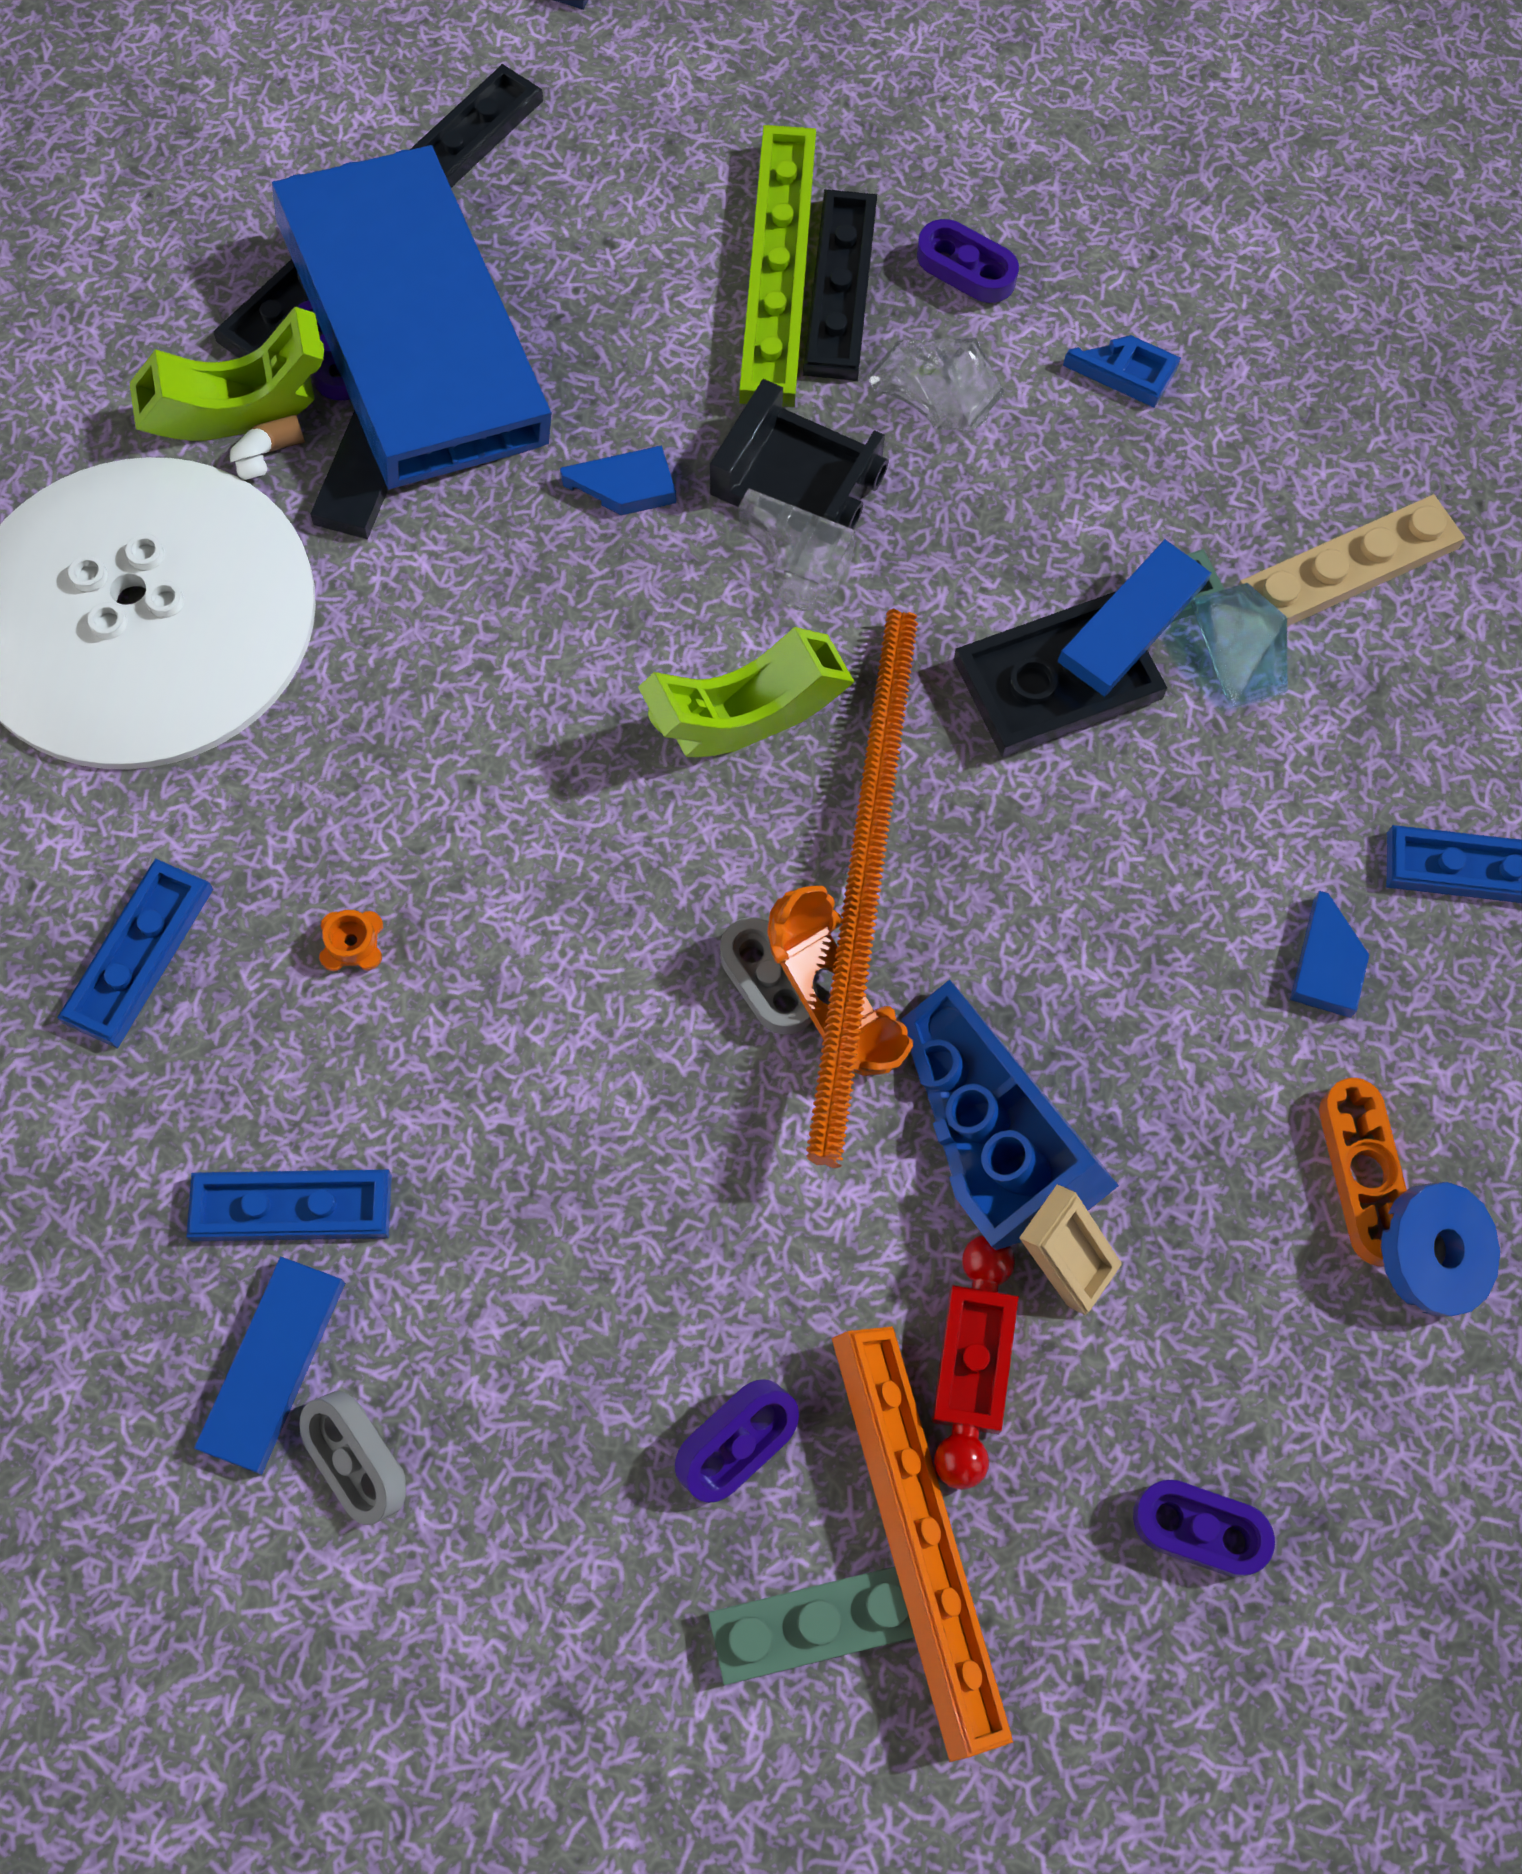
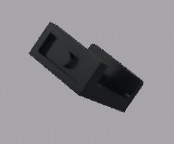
(796, 461)

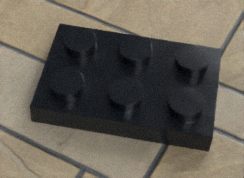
(1033, 697)

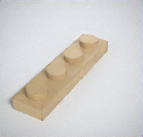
(1358, 560)

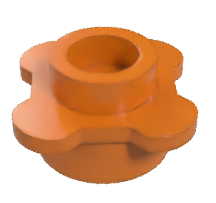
(348, 923)

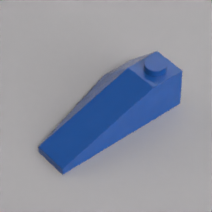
(995, 1122)

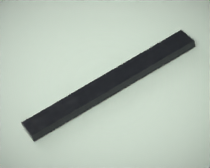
(459, 143)

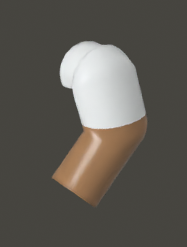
(264, 439)

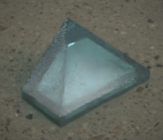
(1244, 643)

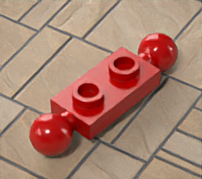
(974, 1364)

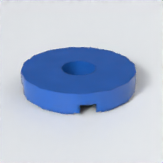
(1470, 1244)

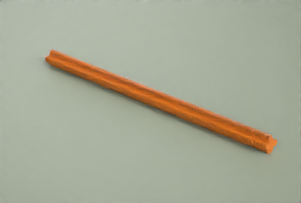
(862, 886)

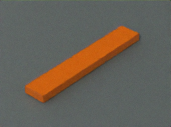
(922, 1544)

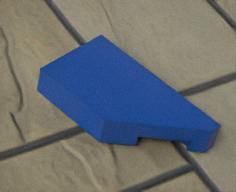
(1330, 961)

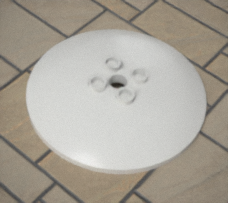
(187, 661)

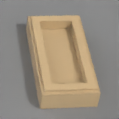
(1071, 1249)

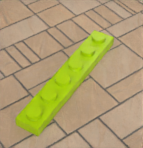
(778, 261)

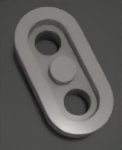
(762, 980)
(352, 1457)

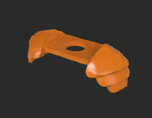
(803, 945)

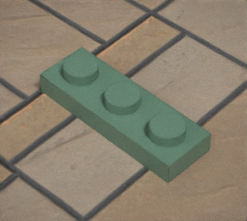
(810, 1625)

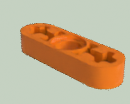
(1341, 1127)

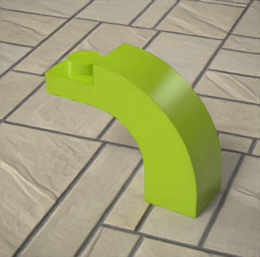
(229, 397)
(752, 702)

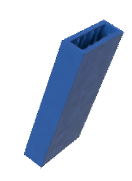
(411, 316)

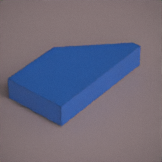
(1127, 367)
(625, 481)

